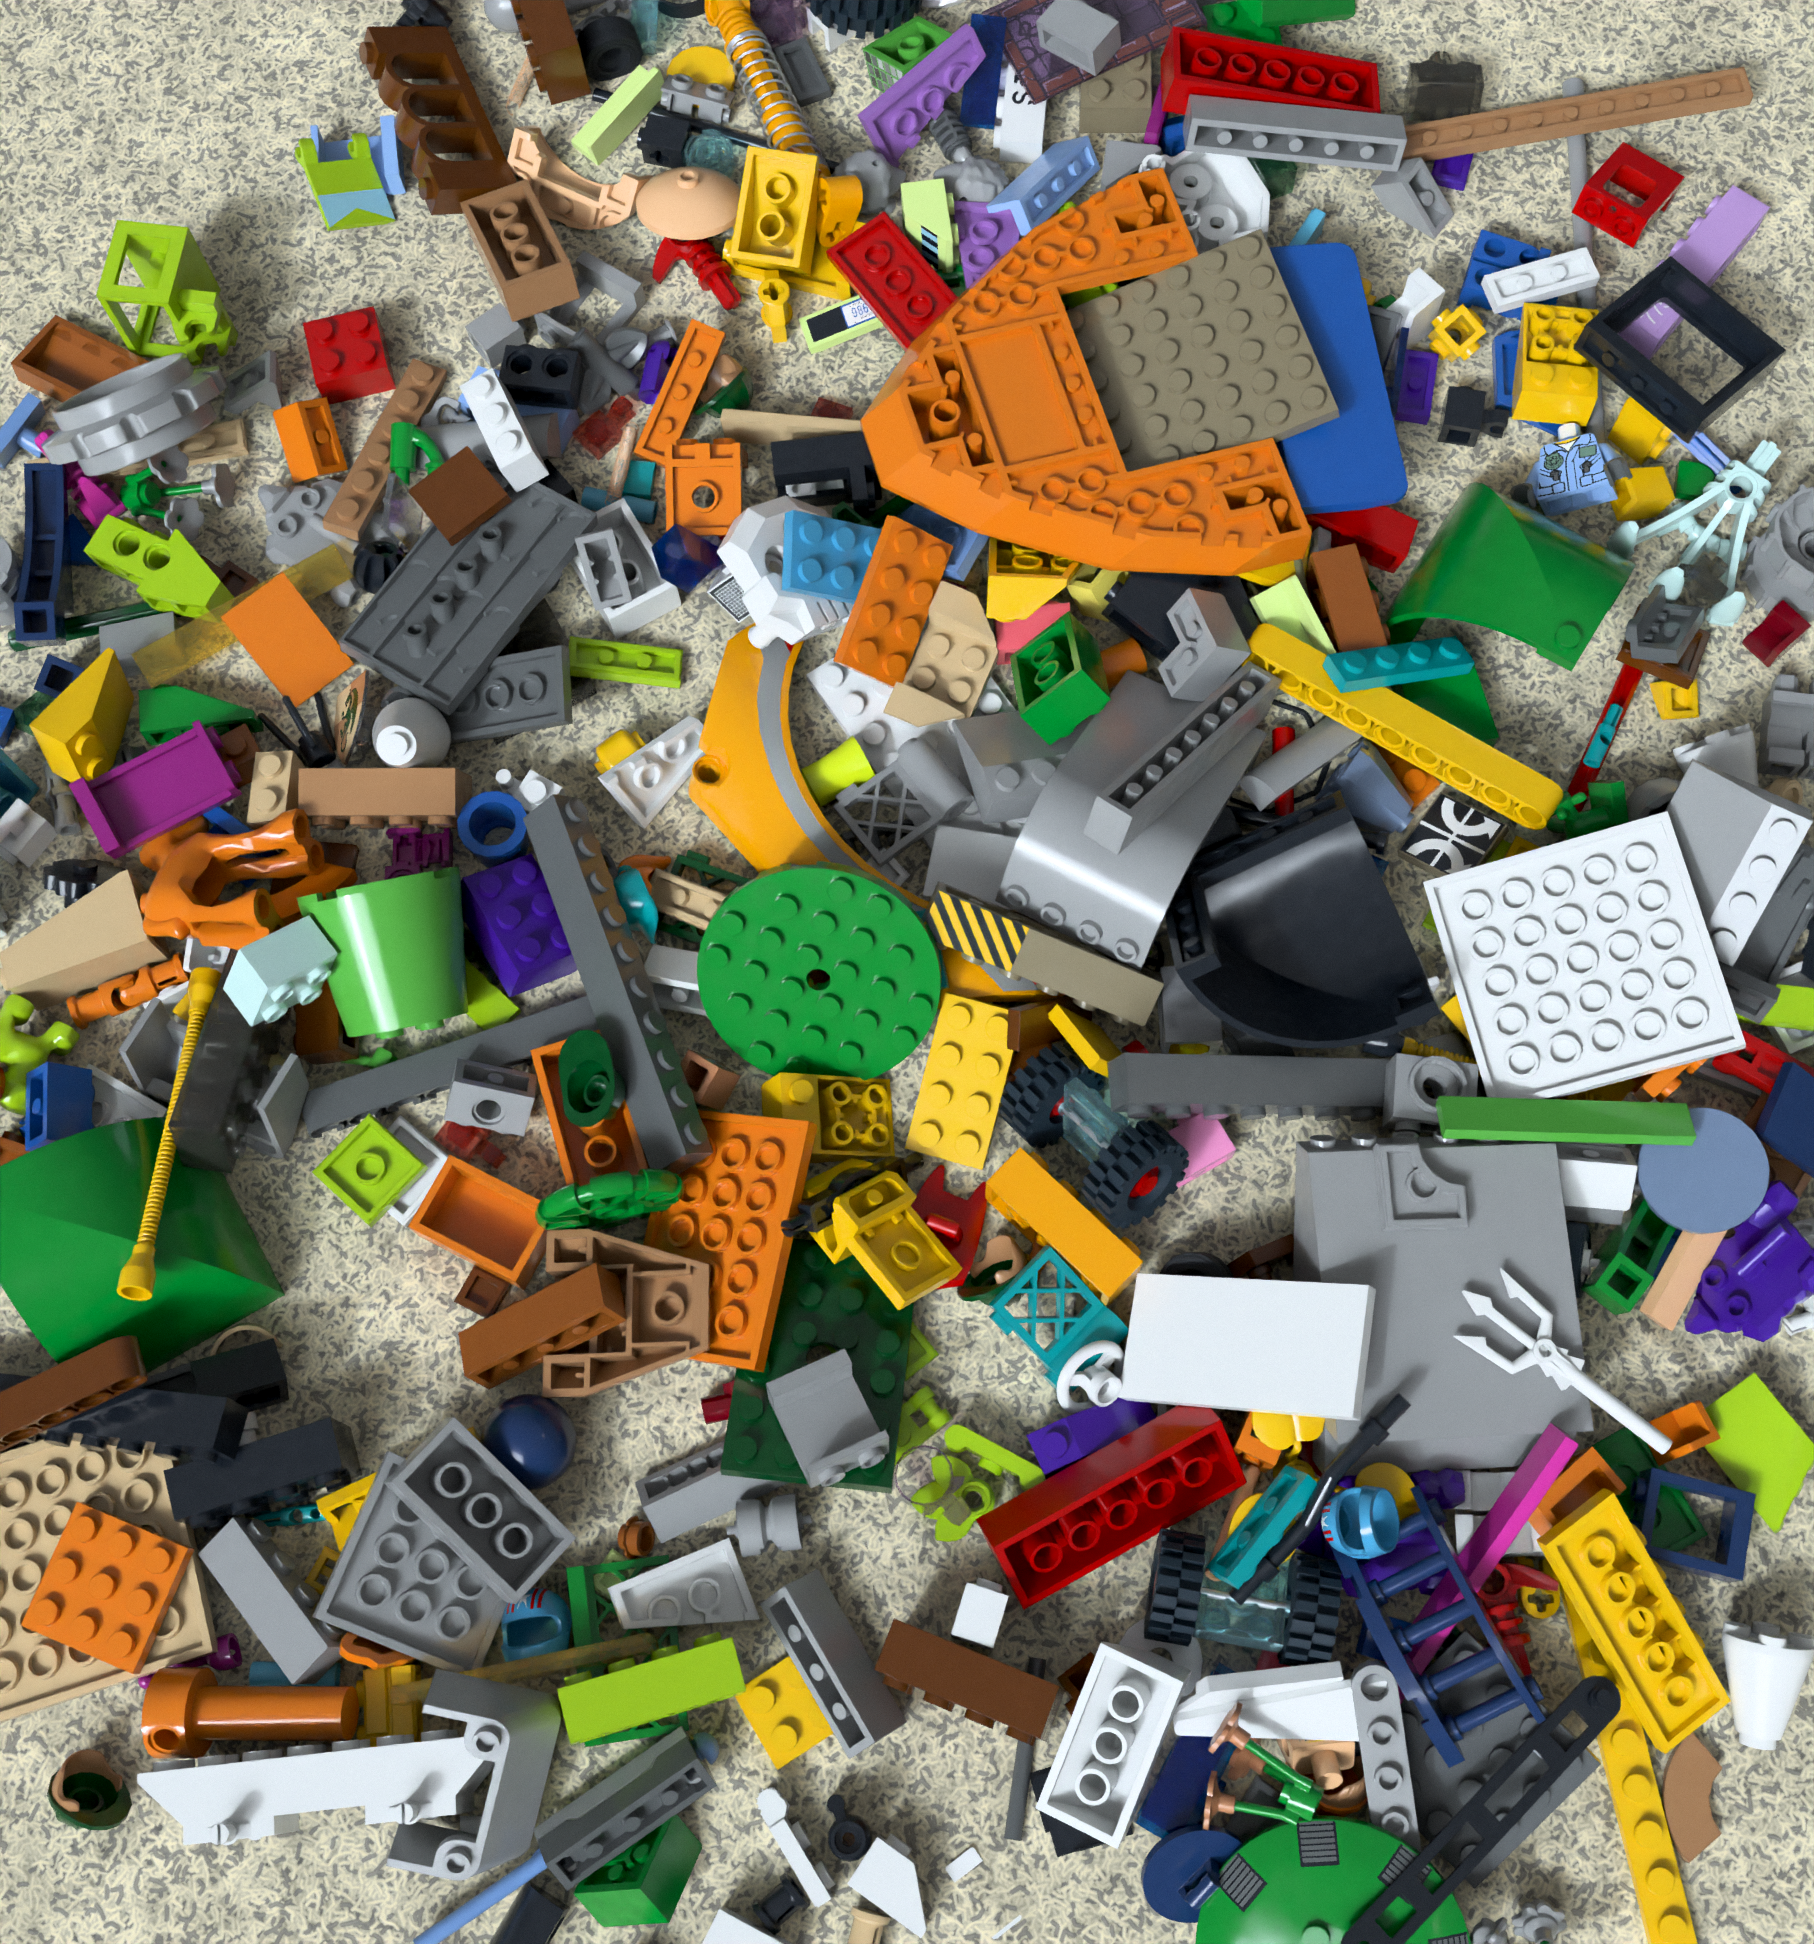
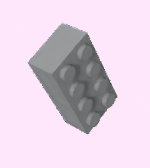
(480, 1510)

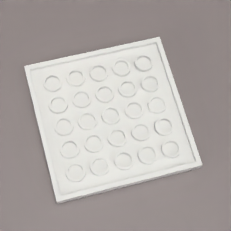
(1583, 963)

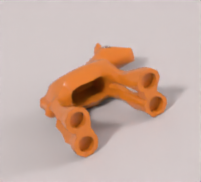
(197, 866)

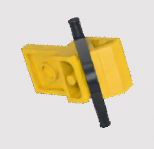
(869, 1214)

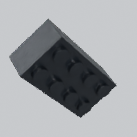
(263, 1474)

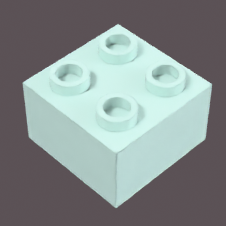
(280, 971)

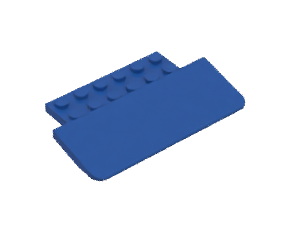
(1357, 456)

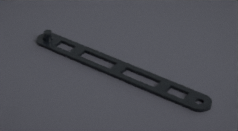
(1596, 1703)

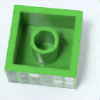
(901, 50)

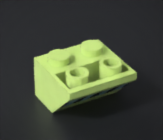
(930, 222)

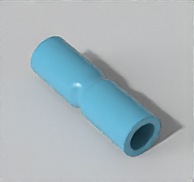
(643, 509)
(270, 1674)

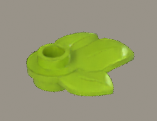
(944, 1529)

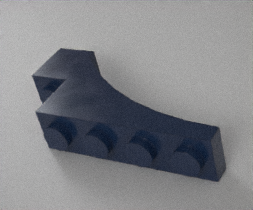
(46, 568)

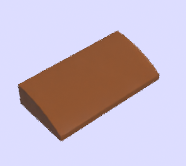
(70, 360)

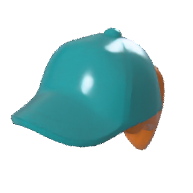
(635, 891)

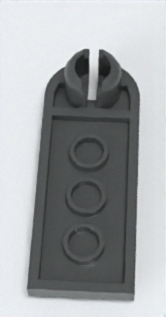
(514, 697)

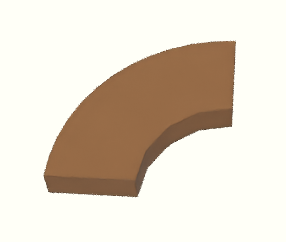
(1686, 1797)

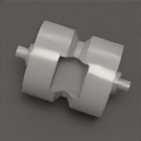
(762, 1526)

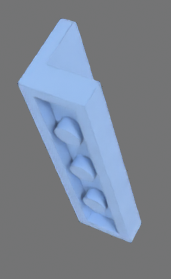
(1047, 183)

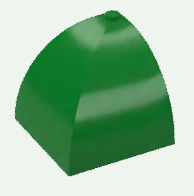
(1513, 575)
(73, 1225)

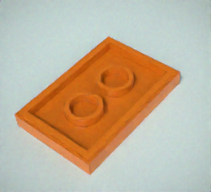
(287, 639)

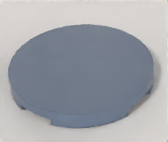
(1708, 1183)

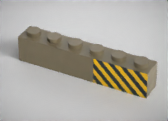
(1040, 955)

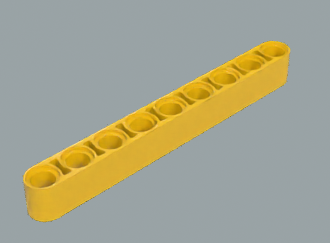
(1409, 732)

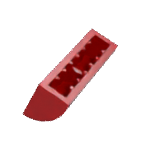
(1379, 533)

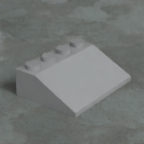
(1008, 762)
(1734, 849)

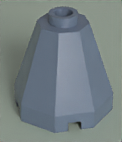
(1370, 791)

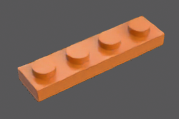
(680, 391)

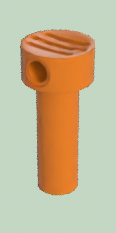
(189, 1710)

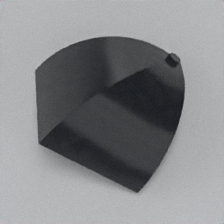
(1298, 935)

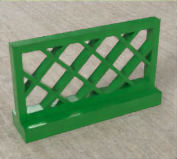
(586, 1631)

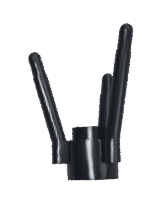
(315, 748)

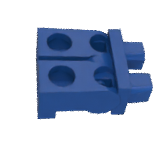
(1495, 254)

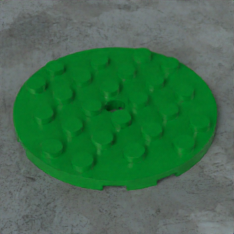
(831, 920)

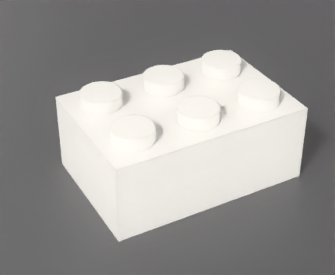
(649, 592)

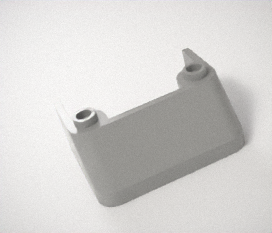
(153, 1059)
(503, 1726)

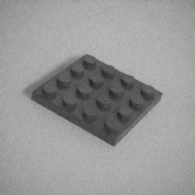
(1443, 1790)

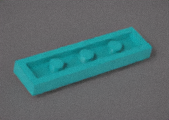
(1398, 664)

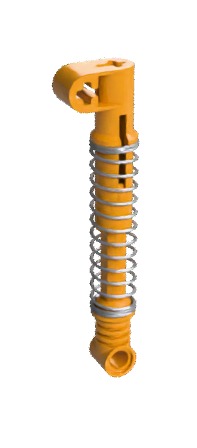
(745, 47)

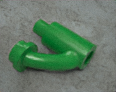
(403, 450)

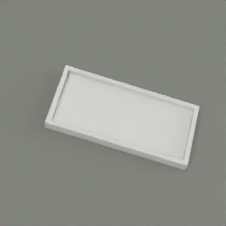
(1249, 1345)

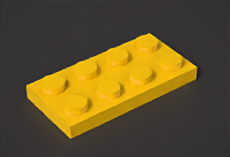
(962, 1082)

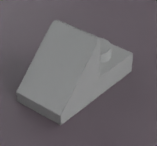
(255, 383)

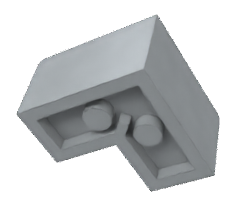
(1208, 646)

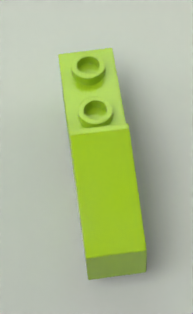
(140, 557)

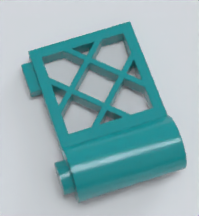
(1091, 1324)

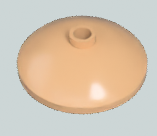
(688, 203)

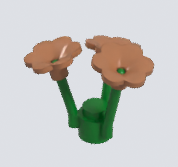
(1298, 1793)

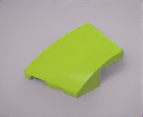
(1760, 1448)

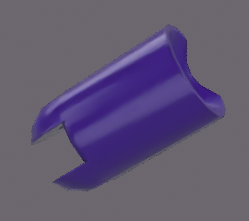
(656, 367)

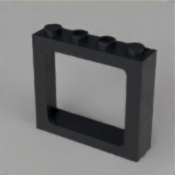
(1708, 314)

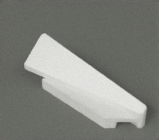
(1278, 1703)

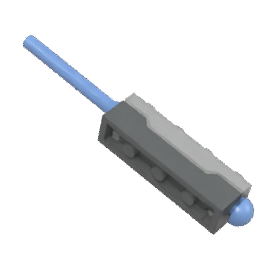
(603, 1821)

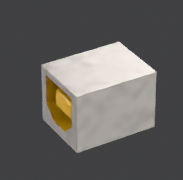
(1184, 1021)

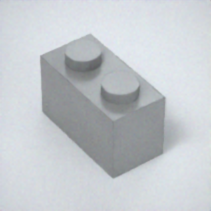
(1079, 34)

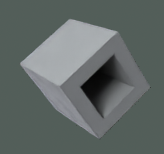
(493, 332)

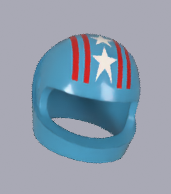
(1361, 1522)
(535, 1625)

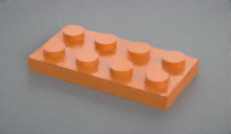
(893, 602)

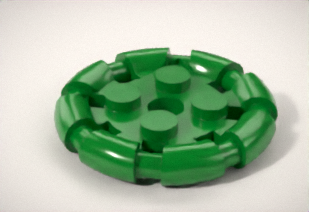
(609, 1200)

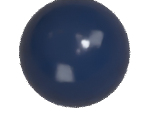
(531, 1439)

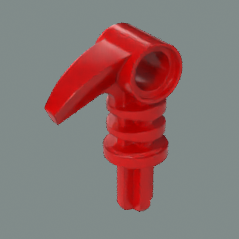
(705, 263)
(1503, 1601)

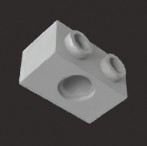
(509, 1090)

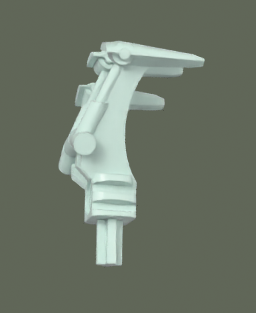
(1681, 517)

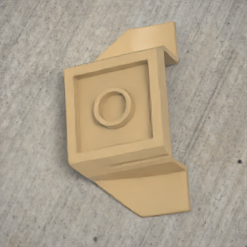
(949, 663)

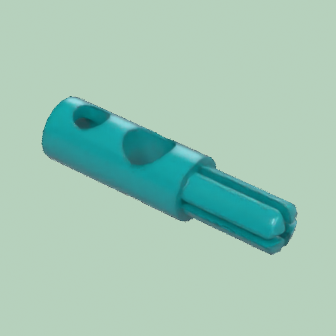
(1606, 732)
(309, 1511)

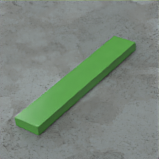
(1565, 1120)

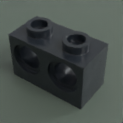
(540, 384)

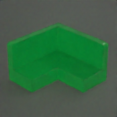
(644, 1880)

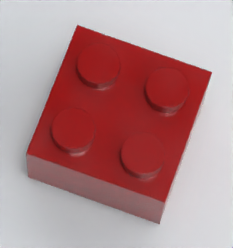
(349, 355)

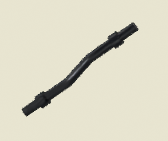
(1373, 1431)

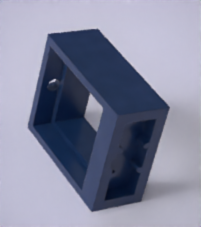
(1733, 1530)

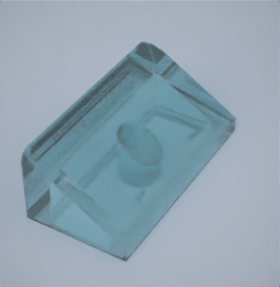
(645, 21)

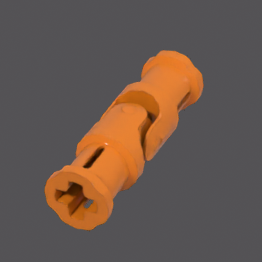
(133, 990)

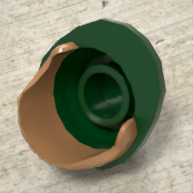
(727, 387)
(995, 1271)
(89, 1793)

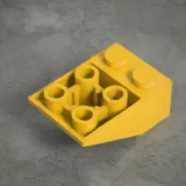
(1550, 376)
(850, 1118)

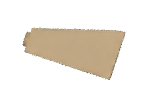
(83, 946)

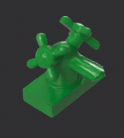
(1606, 810)

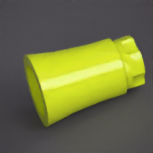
(837, 771)

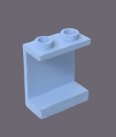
(384, 150)

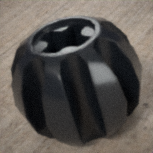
(376, 563)

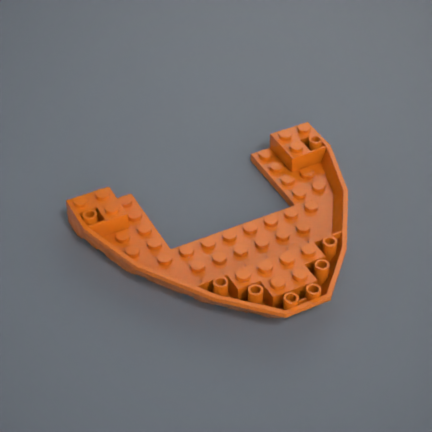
(1010, 438)

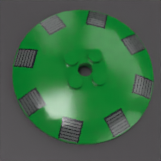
(1315, 1883)

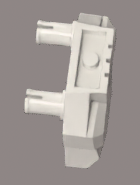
(1223, 194)
(754, 550)

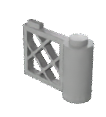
(928, 782)

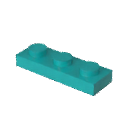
(1262, 1527)

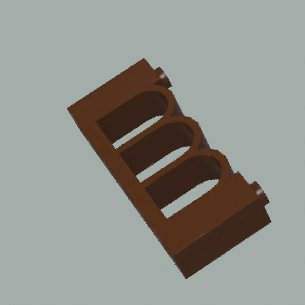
(429, 53)

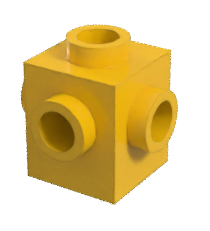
(1463, 322)

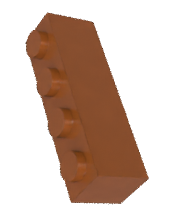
(542, 1325)

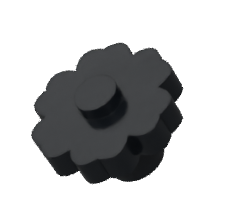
(423, 14)
(77, 877)

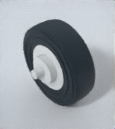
(1581, 1254)

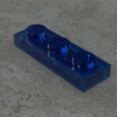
(982, 87)

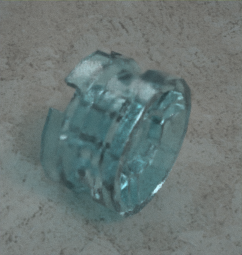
(710, 145)

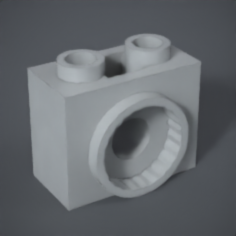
(1405, 1102)

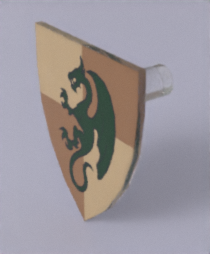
(354, 718)

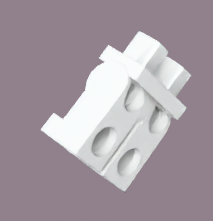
(1481, 1493)

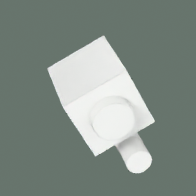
(529, 792)
(23, 834)

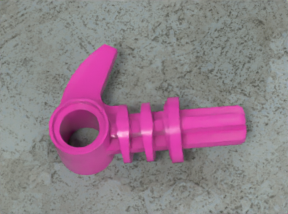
(95, 500)

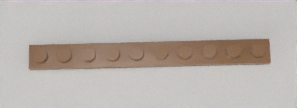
(1578, 115)

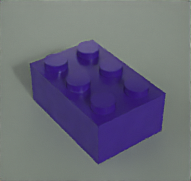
(517, 925)

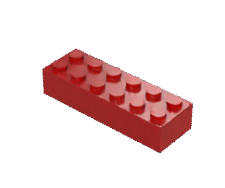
(1262, 72)
(1111, 1501)

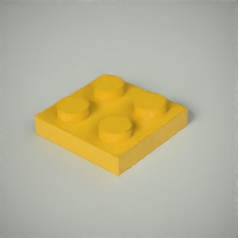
(783, 1713)

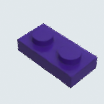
(1417, 387)

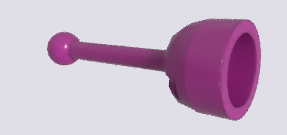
(219, 1660)

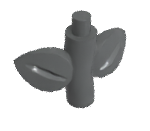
(609, 365)

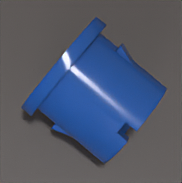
(489, 812)

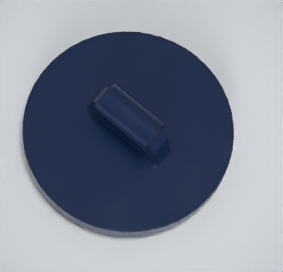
(1184, 1870)

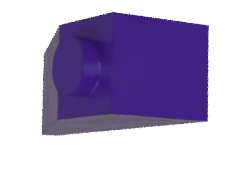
(1086, 1432)

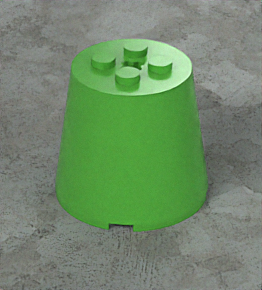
(396, 951)

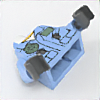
(1572, 473)

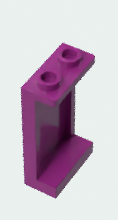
(158, 790)

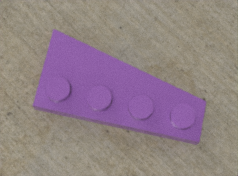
(920, 94)
(982, 236)

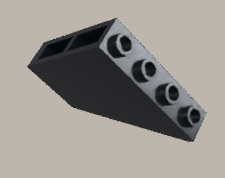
(1146, 597)

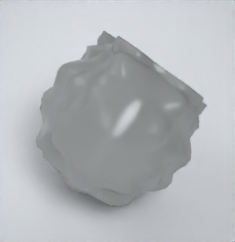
(972, 177)
(877, 178)

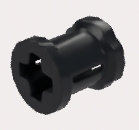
(780, 1904)

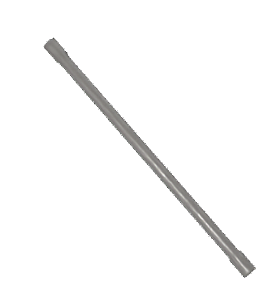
(1583, 238)

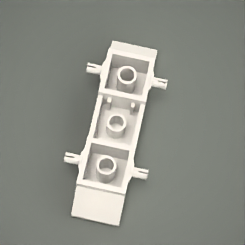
(268, 1791)

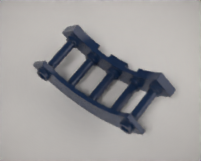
(1398, 1642)

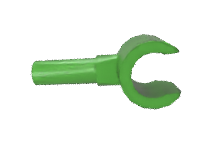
(379, 1058)

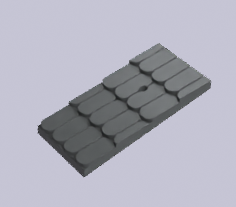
(461, 604)

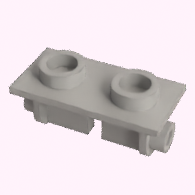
(682, 93)

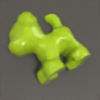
(26, 1052)

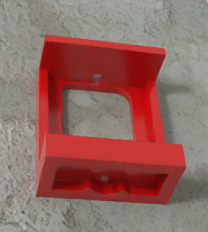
(1637, 175)

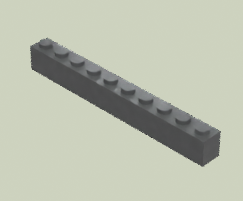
(617, 984)

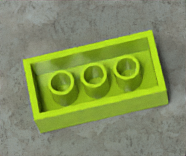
(650, 1690)

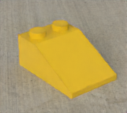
(777, 211)
(86, 721)

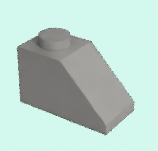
(1414, 197)

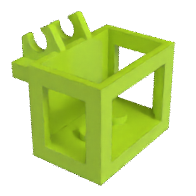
(174, 279)

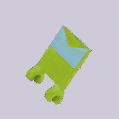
(348, 189)

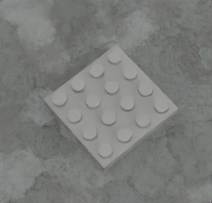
(409, 1586)

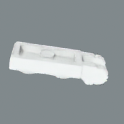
(793, 1843)

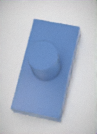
(19, 429)

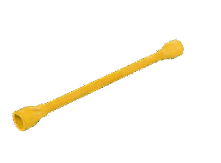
(139, 1273)

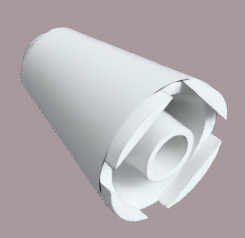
(411, 734)

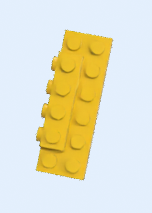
(1634, 1619)

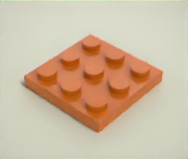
(107, 1587)

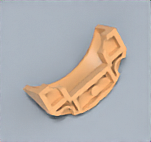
(565, 193)

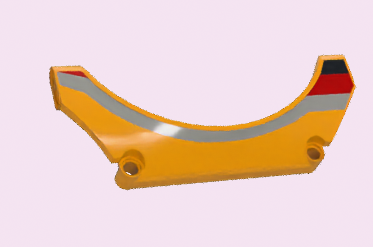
(766, 805)

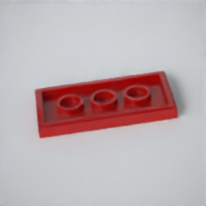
(892, 278)

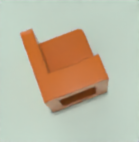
(1687, 1428)

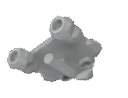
(297, 530)

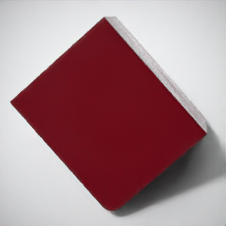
(1776, 634)

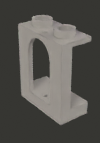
(604, 277)

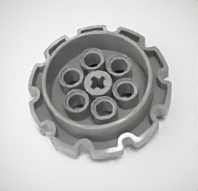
(134, 414)

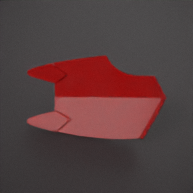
(952, 1220)

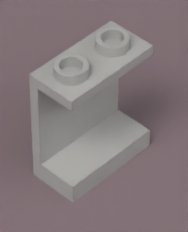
(827, 1420)

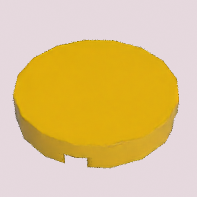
(704, 66)

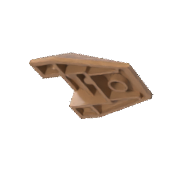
(664, 1309)

